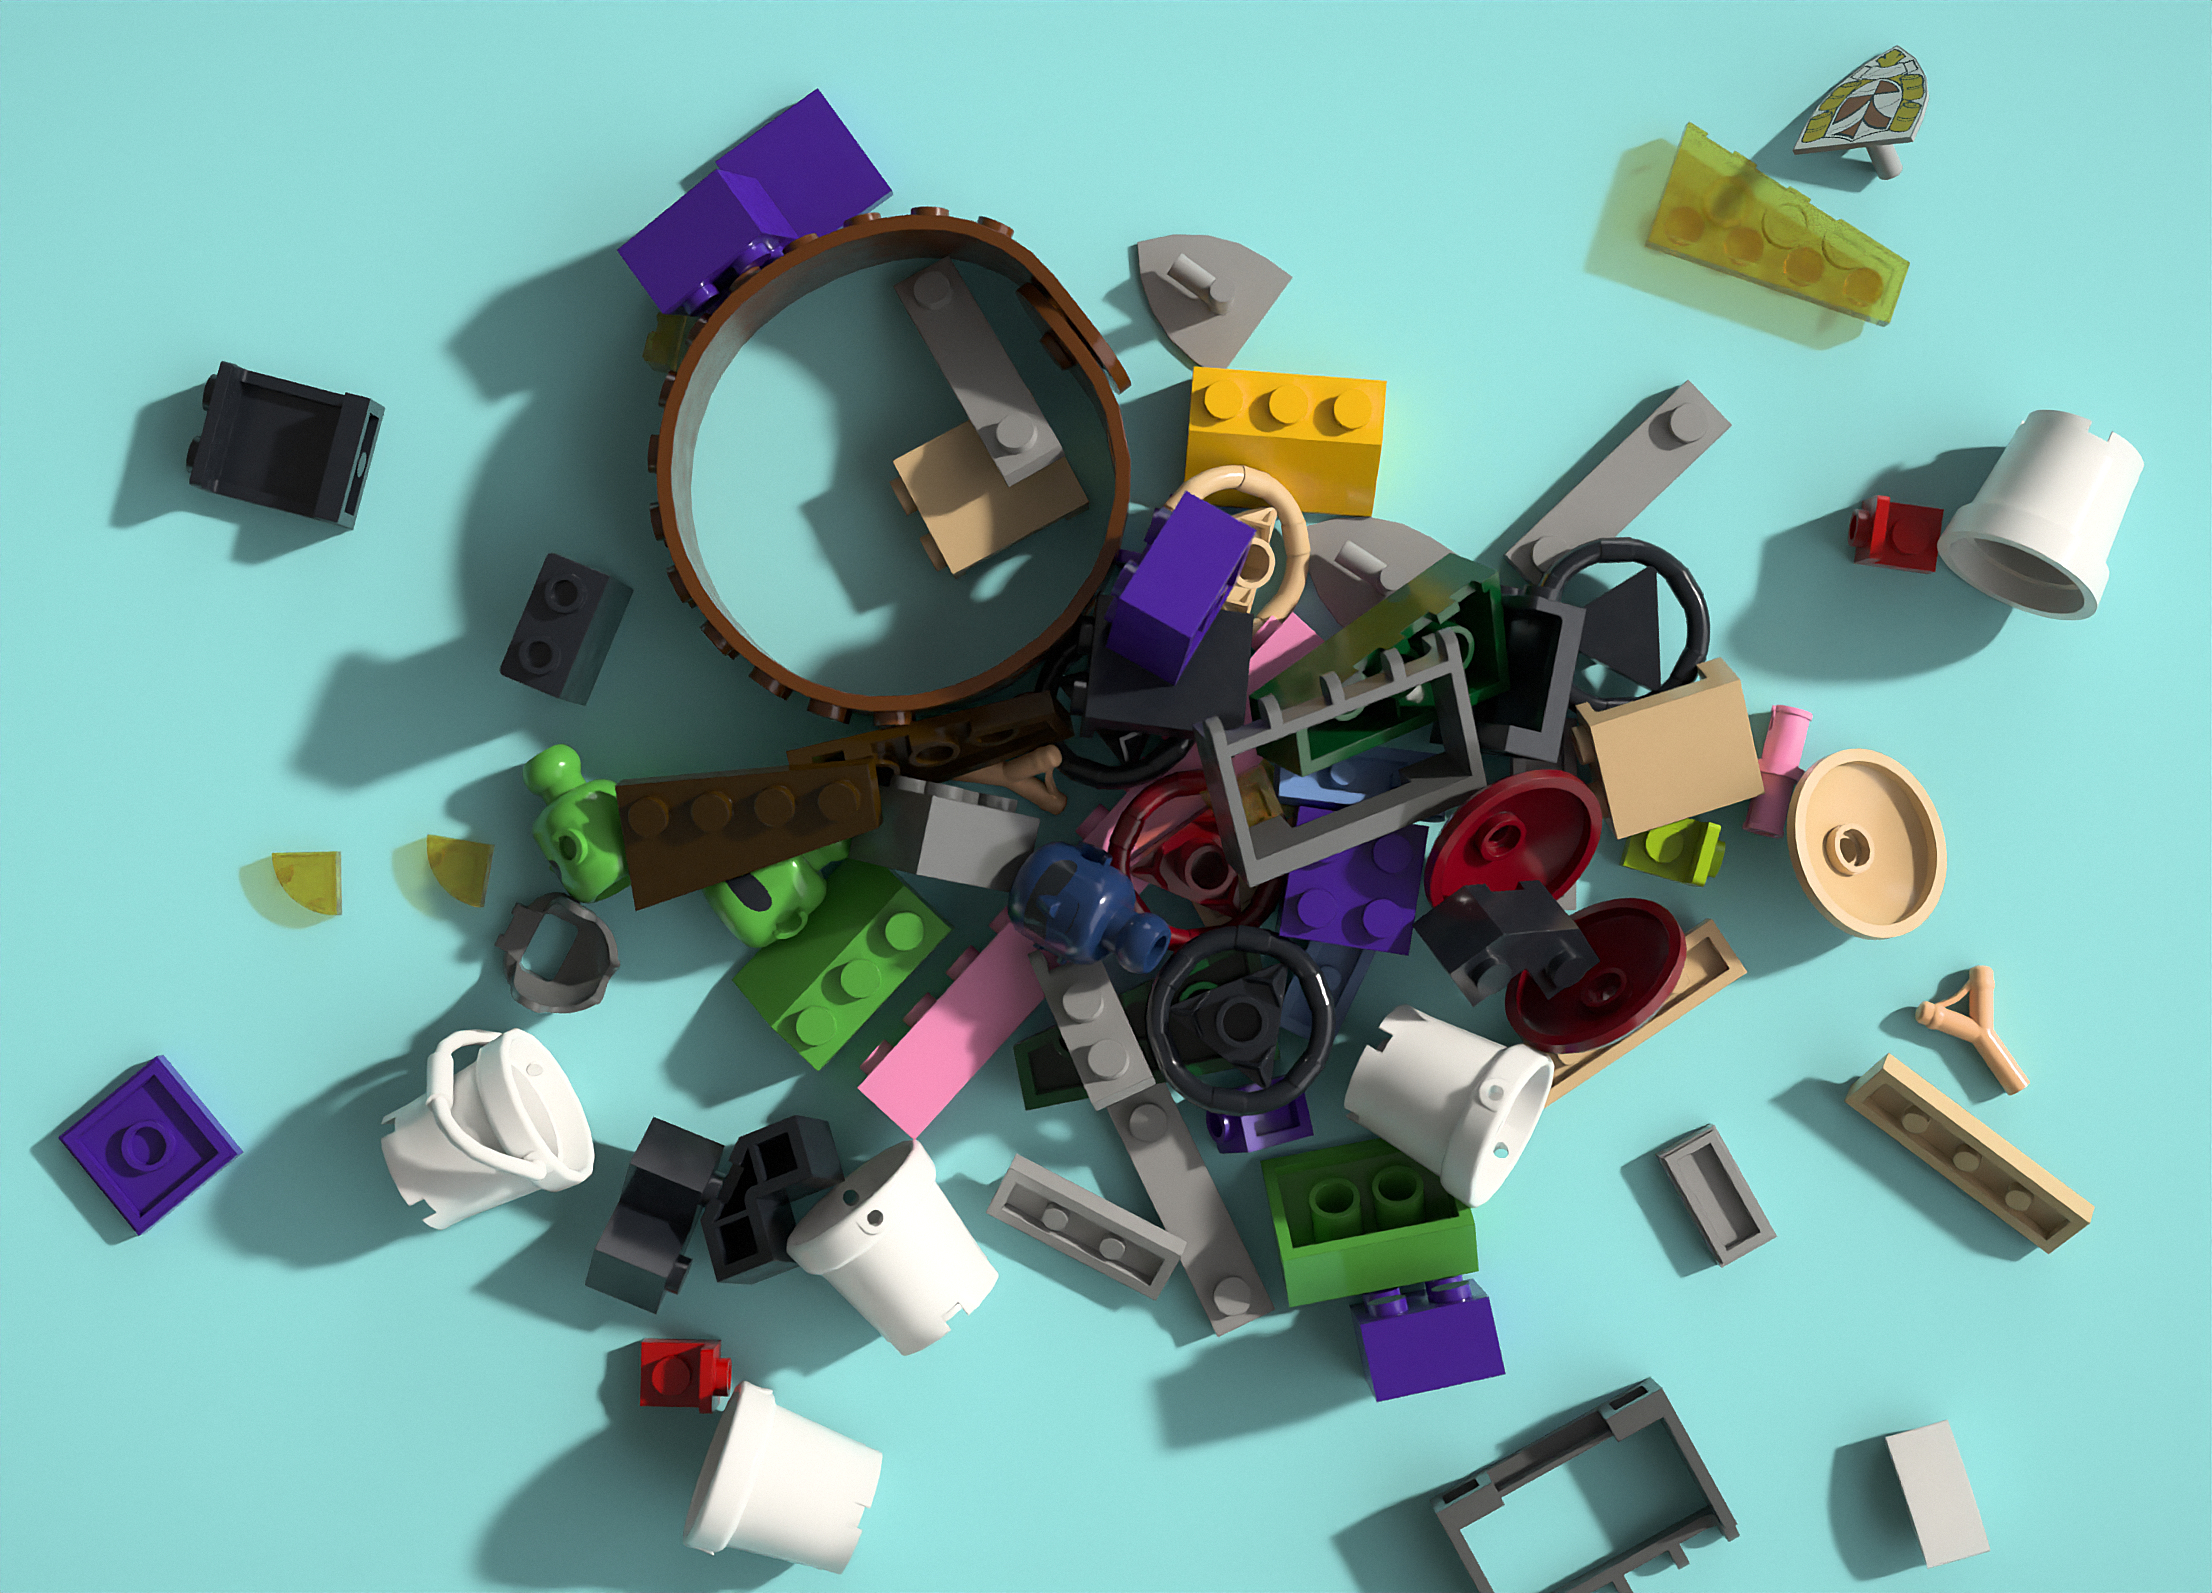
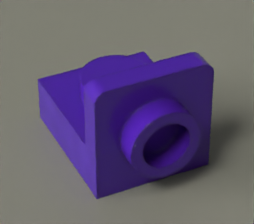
(1263, 1130)

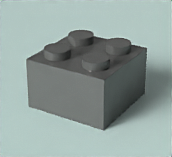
(948, 834)

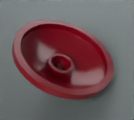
(1516, 831)
(1638, 970)

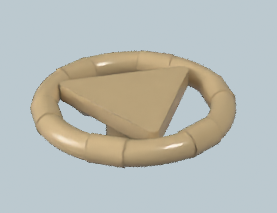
(1260, 558)

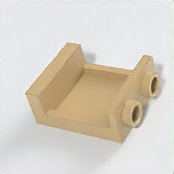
(970, 504)
(1670, 752)

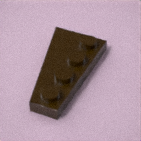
(952, 742)
(724, 824)

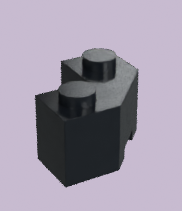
(1494, 936)
(753, 1212)
(656, 1216)

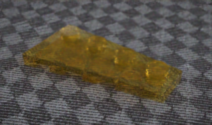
(1754, 229)

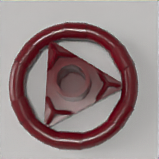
(1187, 858)

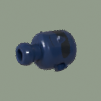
(1084, 909)

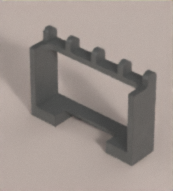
(1426, 787)
(1616, 1418)

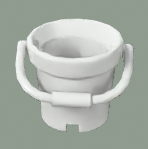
(488, 1129)

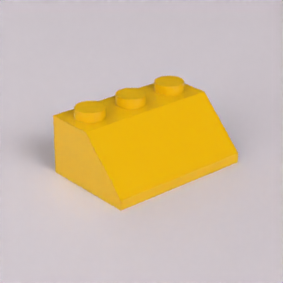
(1301, 429)

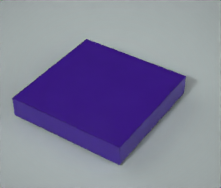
(810, 167)
(150, 1145)

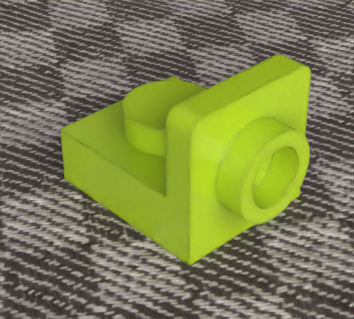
(1677, 852)

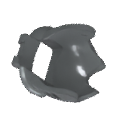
(583, 973)

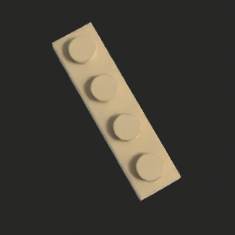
(1707, 970)
(1969, 1154)

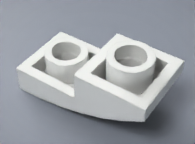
(1937, 1494)

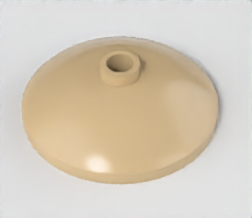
(1866, 844)

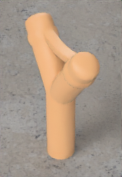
(1019, 777)
(1977, 1027)

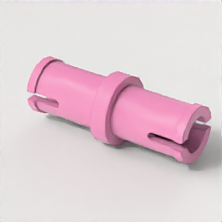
(1778, 770)

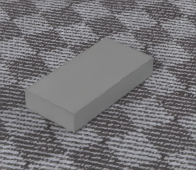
(1716, 1195)

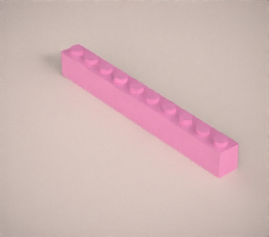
(999, 986)

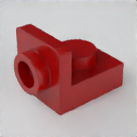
(1895, 535)
(684, 1373)

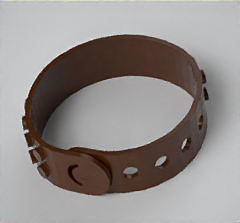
(760, 296)

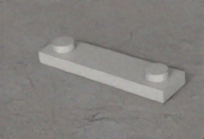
(979, 371)
(1623, 481)
(1191, 1208)

